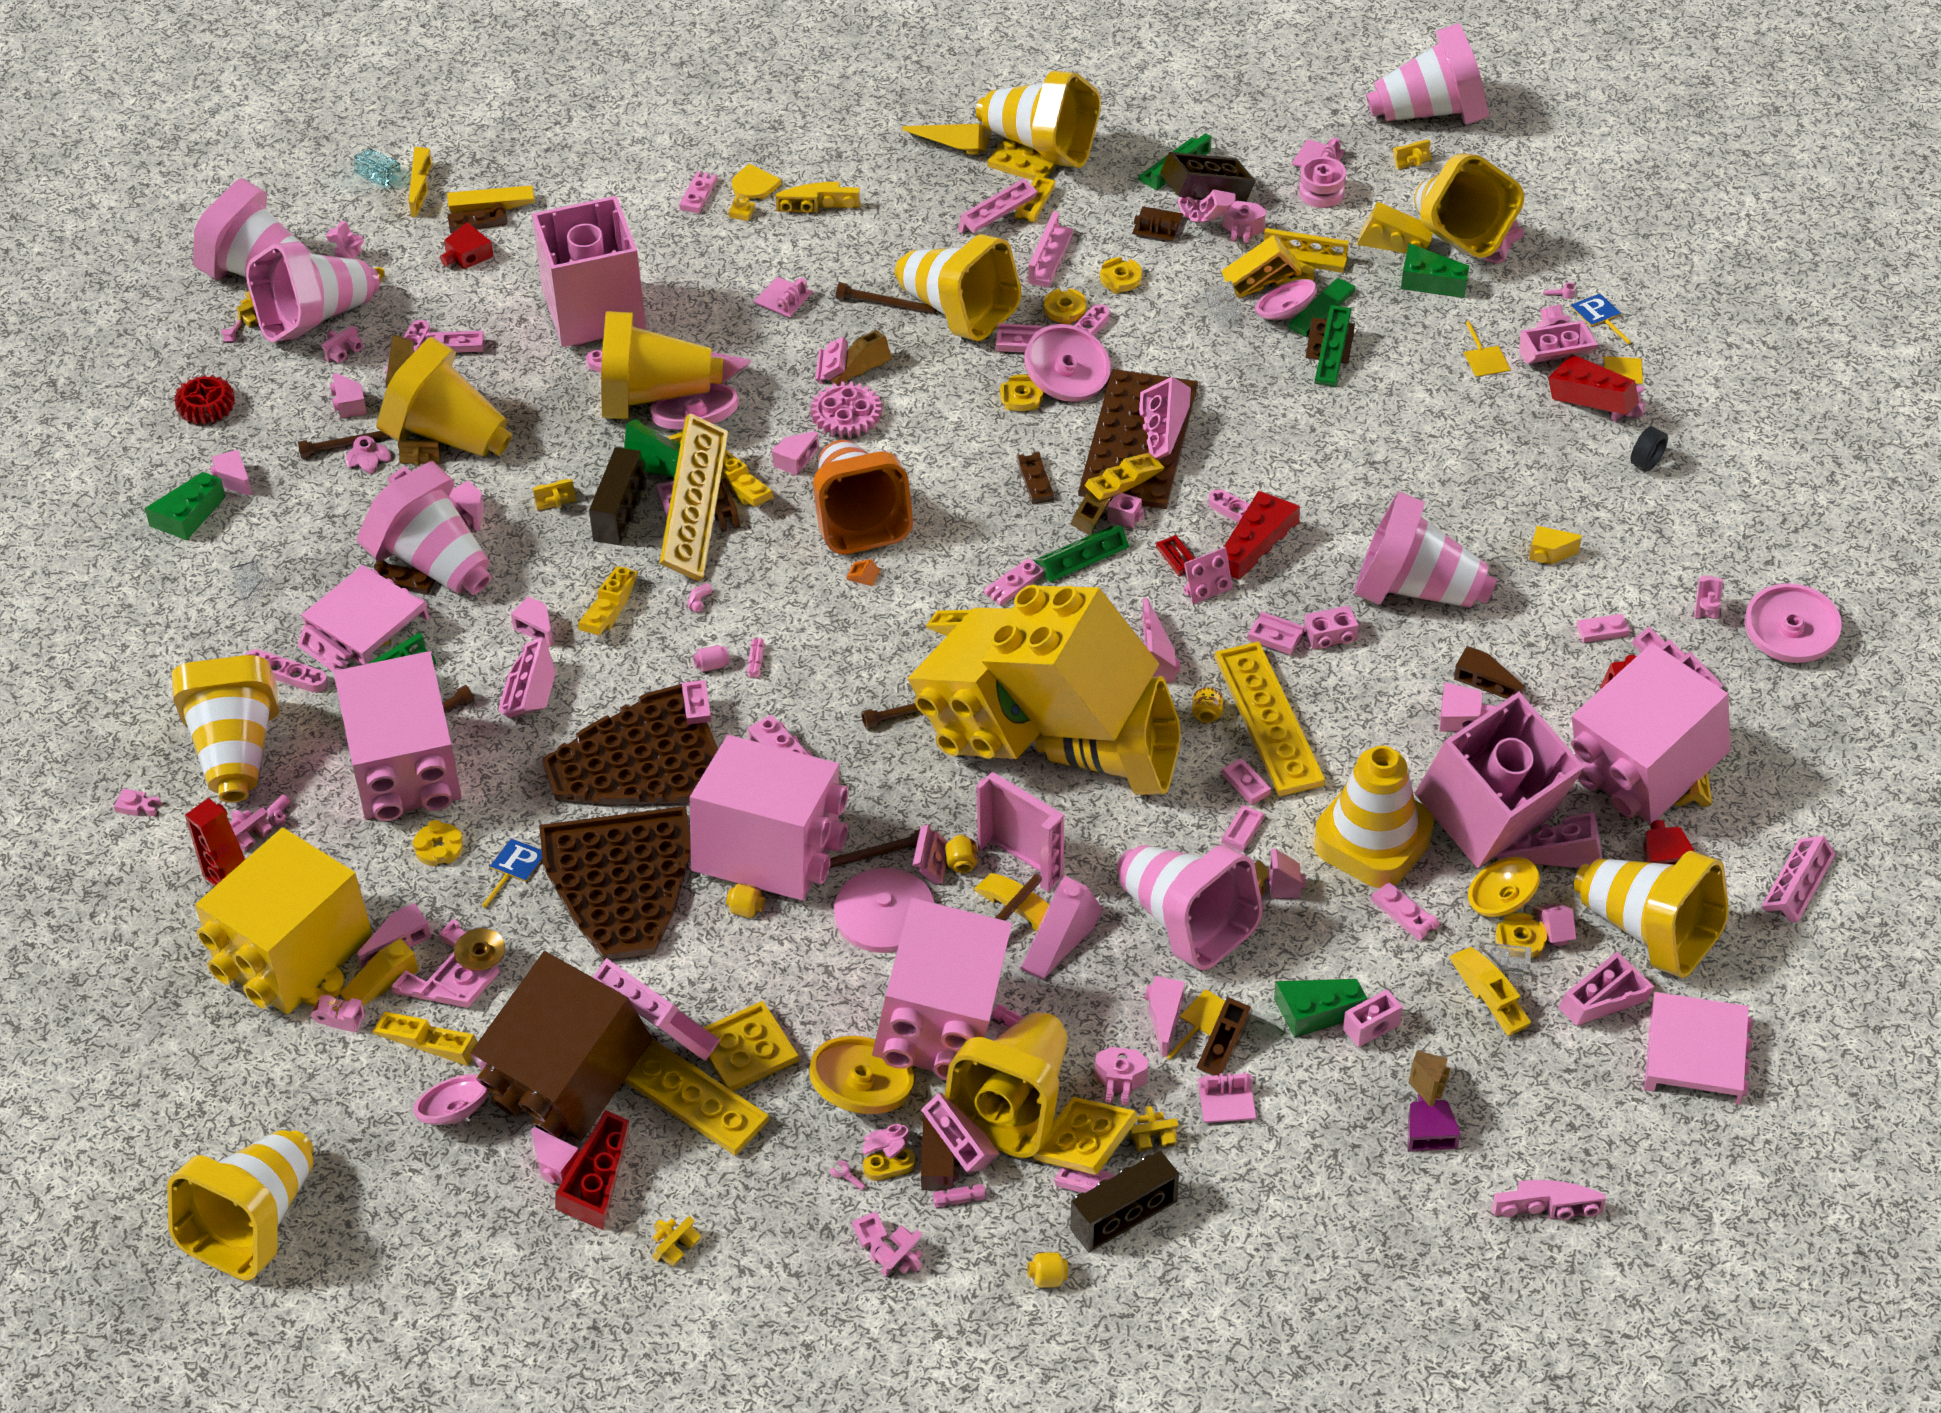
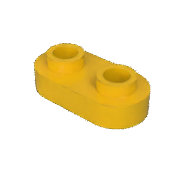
(888, 1167)

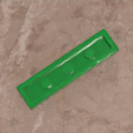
(1334, 294)
(1333, 346)

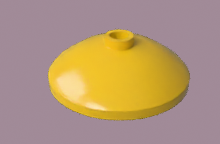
(1503, 887)

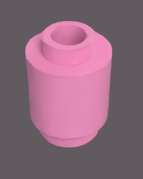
(711, 658)

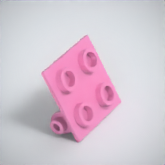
(1316, 149)
(784, 296)
(1208, 576)
(1226, 1097)

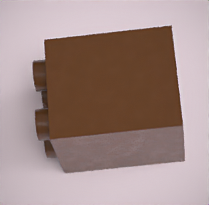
(560, 1048)

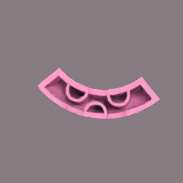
(1208, 208)

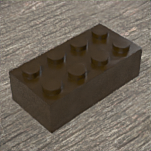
(1199, 174)
(617, 496)
(1124, 1201)

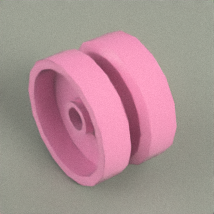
(1322, 182)

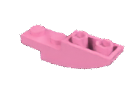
(1557, 1197)

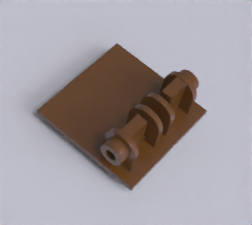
(1157, 223)
(1316, 339)

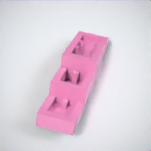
(1649, 636)

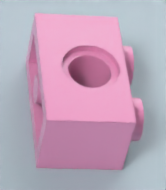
(1372, 1018)

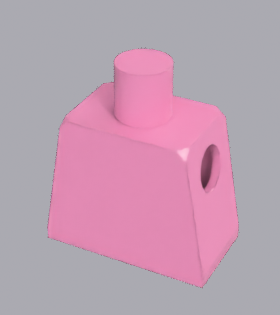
(1460, 707)

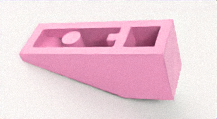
(405, 924)
(1164, 1007)
(960, 1134)

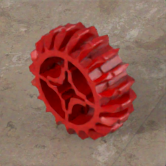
(204, 399)

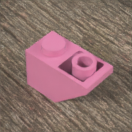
(349, 396)
(469, 504)

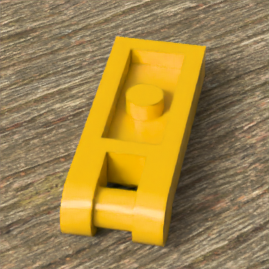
(1045, 188)

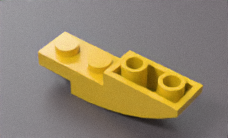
(814, 195)
(742, 484)
(610, 601)
(1495, 989)

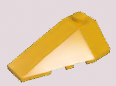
(961, 136)

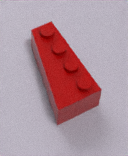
(1593, 386)
(1258, 530)
(214, 841)
(593, 1176)

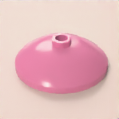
(1286, 300)
(450, 1100)

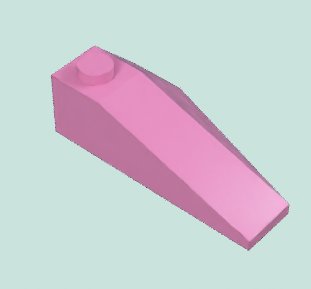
(1164, 412)
(1159, 644)
(1564, 845)
(1065, 924)

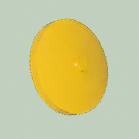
(857, 1081)

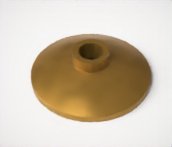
(483, 942)

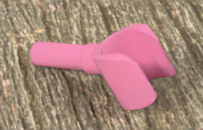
(1567, 291)
(230, 334)
(846, 1174)

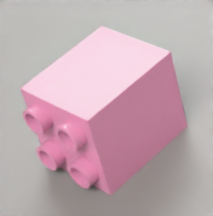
(587, 268)
(1651, 734)
(398, 736)
(1498, 779)
(767, 817)
(940, 986)

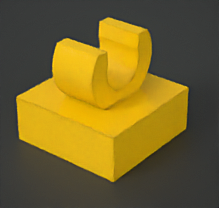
(741, 209)

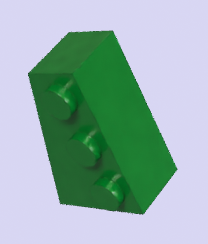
(1433, 273)
(656, 450)
(186, 506)
(1316, 1003)

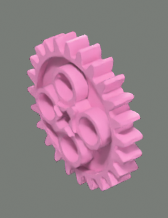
(846, 409)

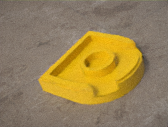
(754, 183)

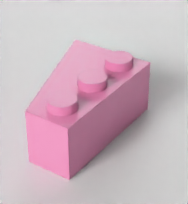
(1606, 990)

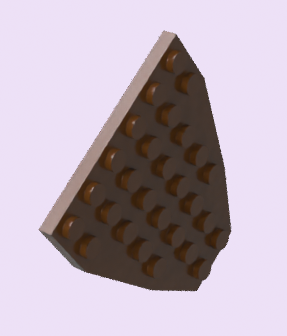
(634, 756)
(619, 876)

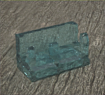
(376, 167)

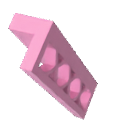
(997, 206)
(1049, 252)
(1804, 877)

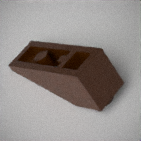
(1485, 673)
(1225, 1037)
(936, 1161)

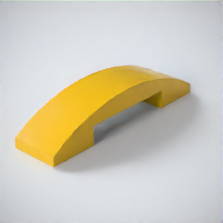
(1003, 889)

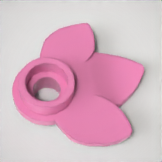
(367, 456)
(890, 1140)

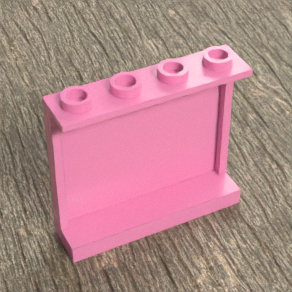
(364, 612)
(1021, 827)
(658, 1010)
(1698, 1045)

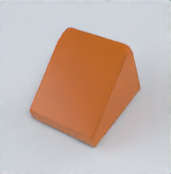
(863, 572)

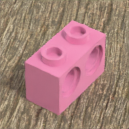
(1331, 627)

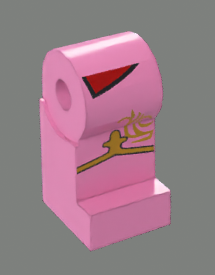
(338, 1013)

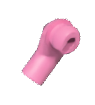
(694, 602)
(275, 811)

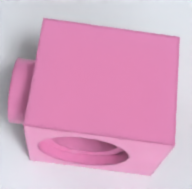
(1125, 510)

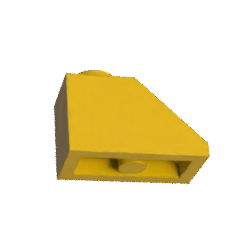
(1553, 545)

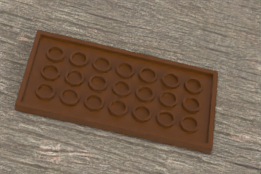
(1122, 435)

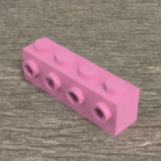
(775, 734)

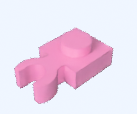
(134, 801)
(870, 1232)

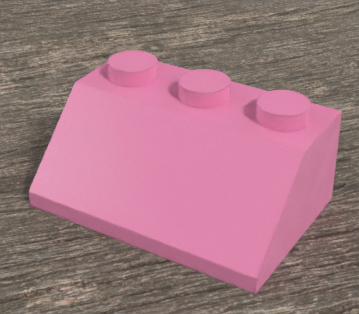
(1556, 342)

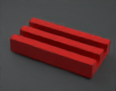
(1179, 569)

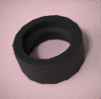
(1649, 448)

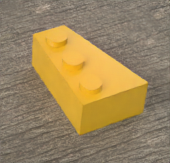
(1393, 230)
(1260, 267)

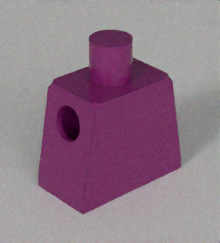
(1431, 1126)

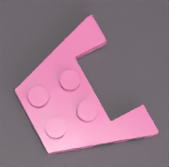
(451, 982)

